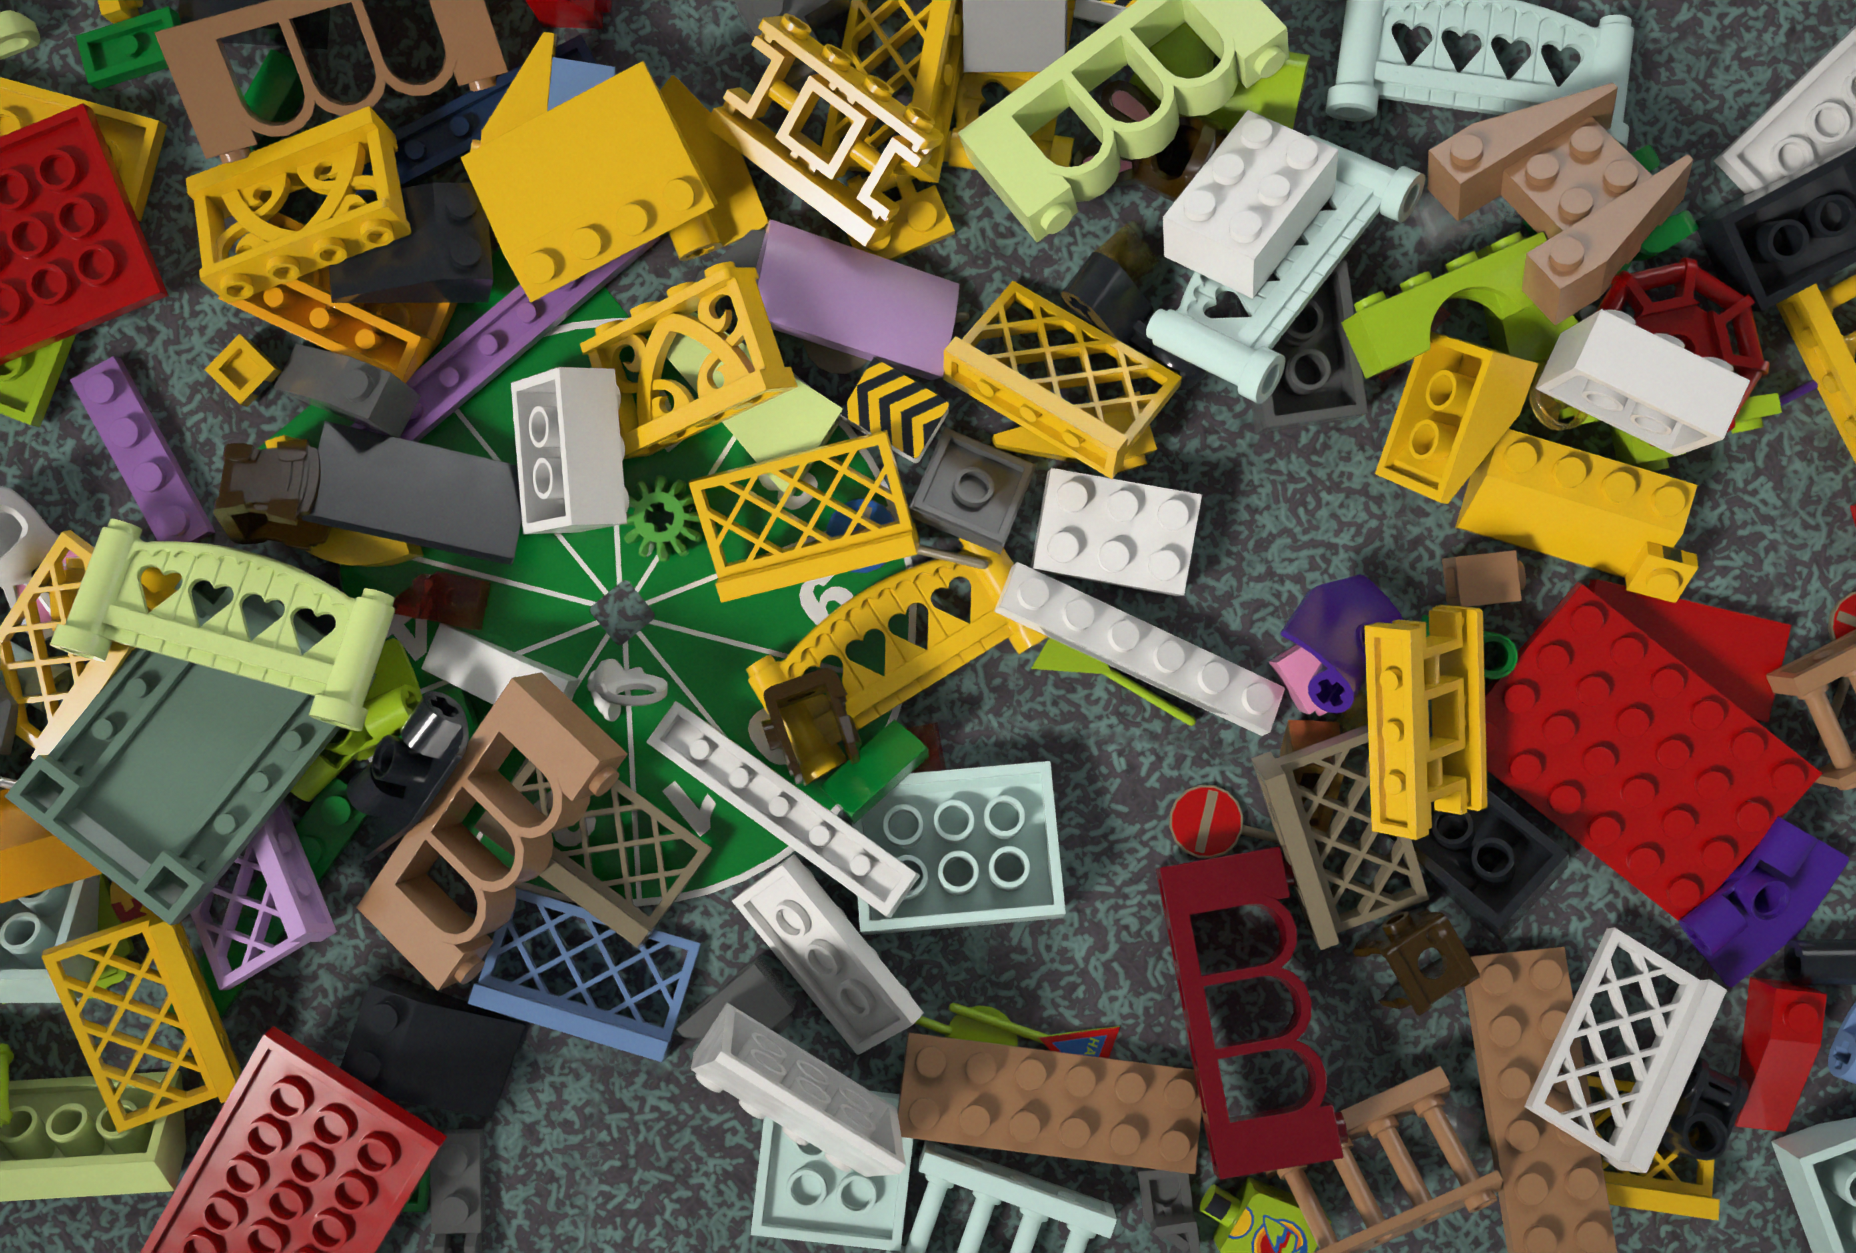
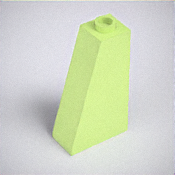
(775, 428)

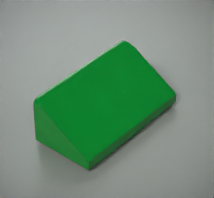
(275, 92)
(881, 768)

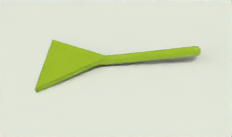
(1061, 657)

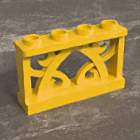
(260, 185)
(745, 384)

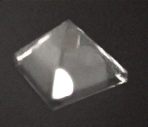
(1468, 1125)

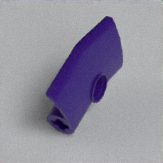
(1332, 629)
(1763, 901)

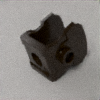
(268, 494)
(800, 689)
(1401, 943)

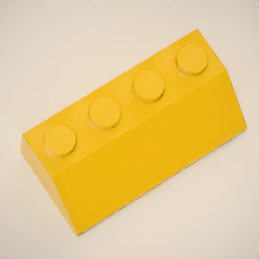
(1573, 503)

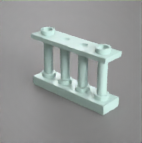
(998, 1183)

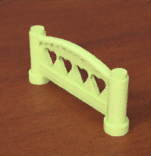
(115, 609)

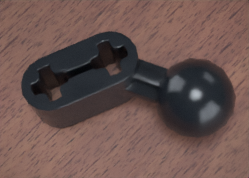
(1113, 303)

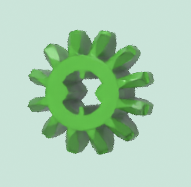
(652, 533)

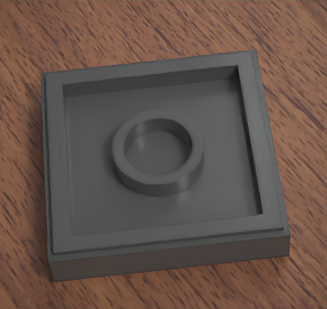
(972, 490)

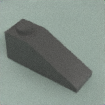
(348, 389)

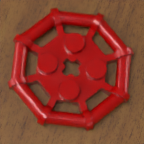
(1699, 330)

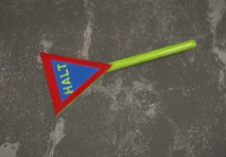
(1085, 1042)

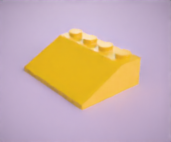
(587, 181)

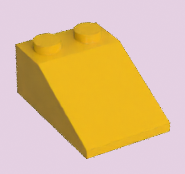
(1452, 415)

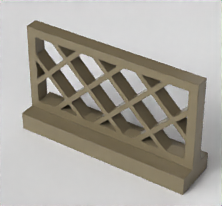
(1299, 848)
(587, 889)

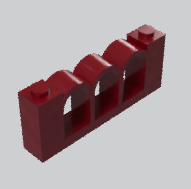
(1265, 1139)

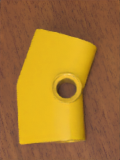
(726, 174)

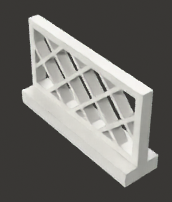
(1658, 1079)

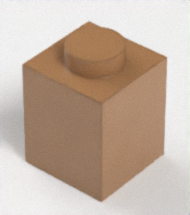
(1483, 579)

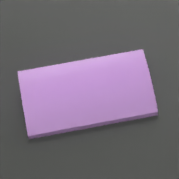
(856, 301)

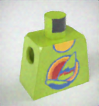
(1258, 1220)

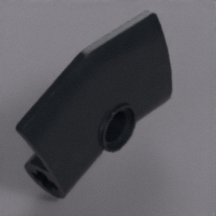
(410, 769)

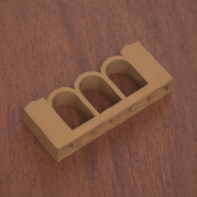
(223, 116)
(576, 762)

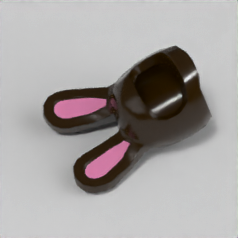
(1178, 163)

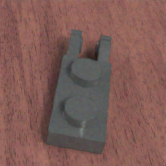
(458, 1190)

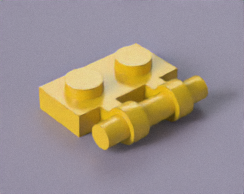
(916, 225)

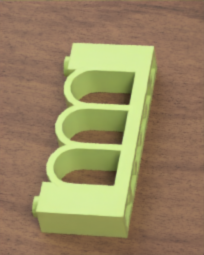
(1044, 194)

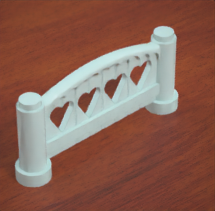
(1375, 68)
(1242, 346)

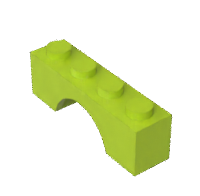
(1399, 327)

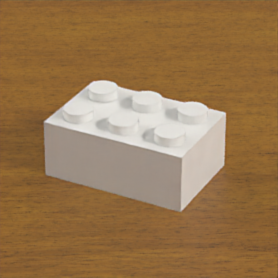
(1250, 203)
(1643, 383)
(569, 450)
(1116, 532)

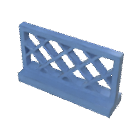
(576, 1017)

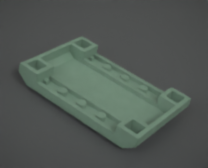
(176, 766)

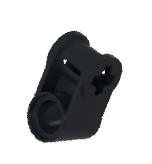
(1713, 1105)

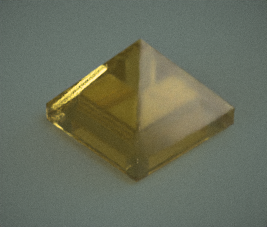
(1129, 253)

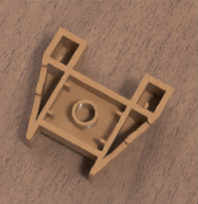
(1564, 181)

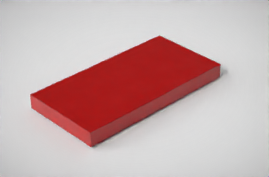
(1717, 644)

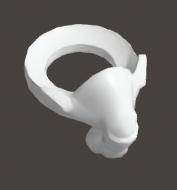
(611, 679)

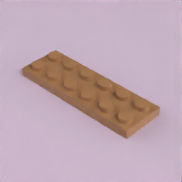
(1049, 1103)
(1551, 1182)

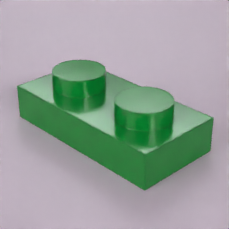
(125, 48)

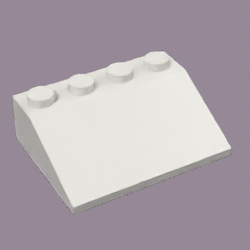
(800, 1094)

